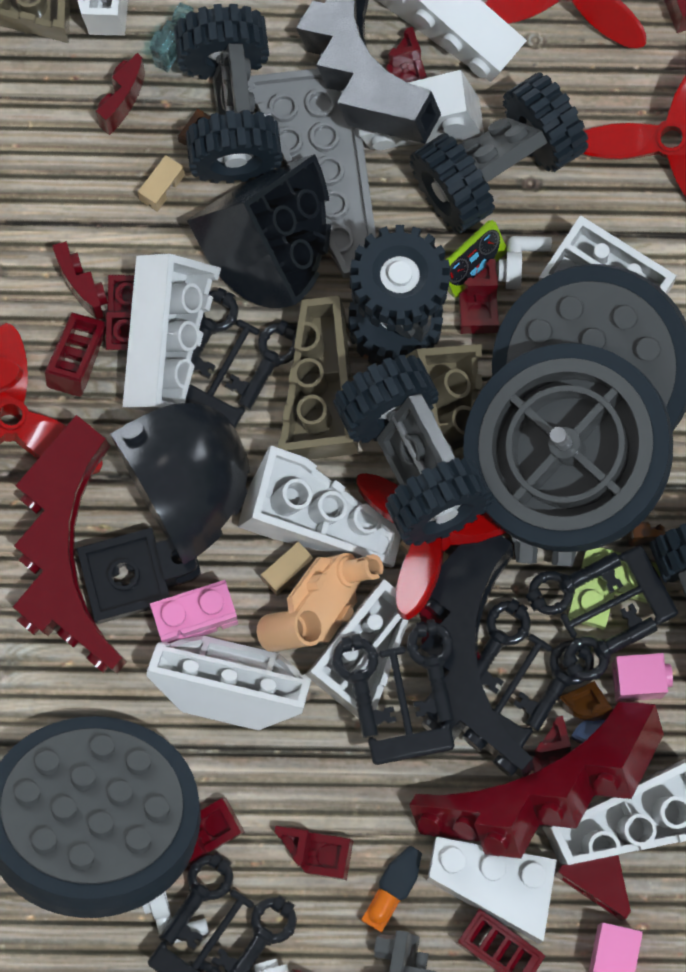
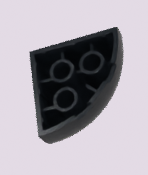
(269, 234)
(186, 471)

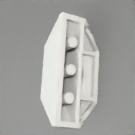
(228, 681)

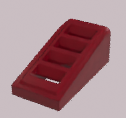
(69, 376)
(478, 921)

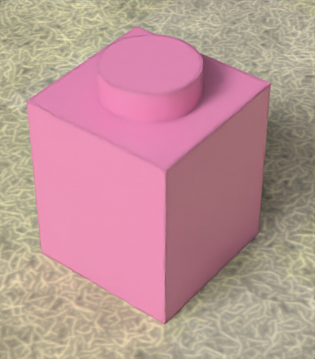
(641, 677)
(615, 949)

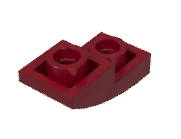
(127, 83)
(81, 284)
(119, 311)

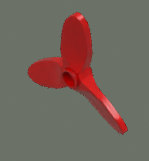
(607, 16)
(638, 140)
(33, 431)
(422, 562)

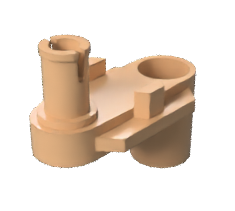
(318, 602)

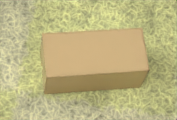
(155, 187)
(287, 568)

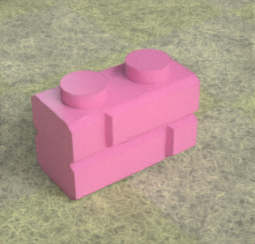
(194, 612)

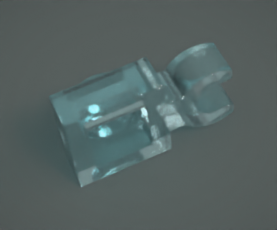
(163, 42)

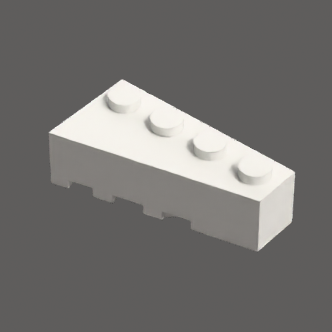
(464, 30)
(164, 328)
(627, 825)

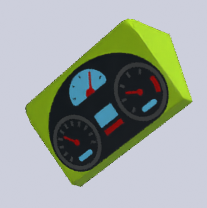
(473, 255)

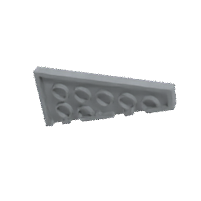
(315, 125)

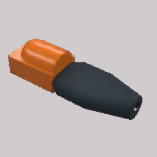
(393, 887)

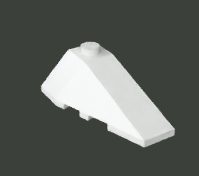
(302, 505)

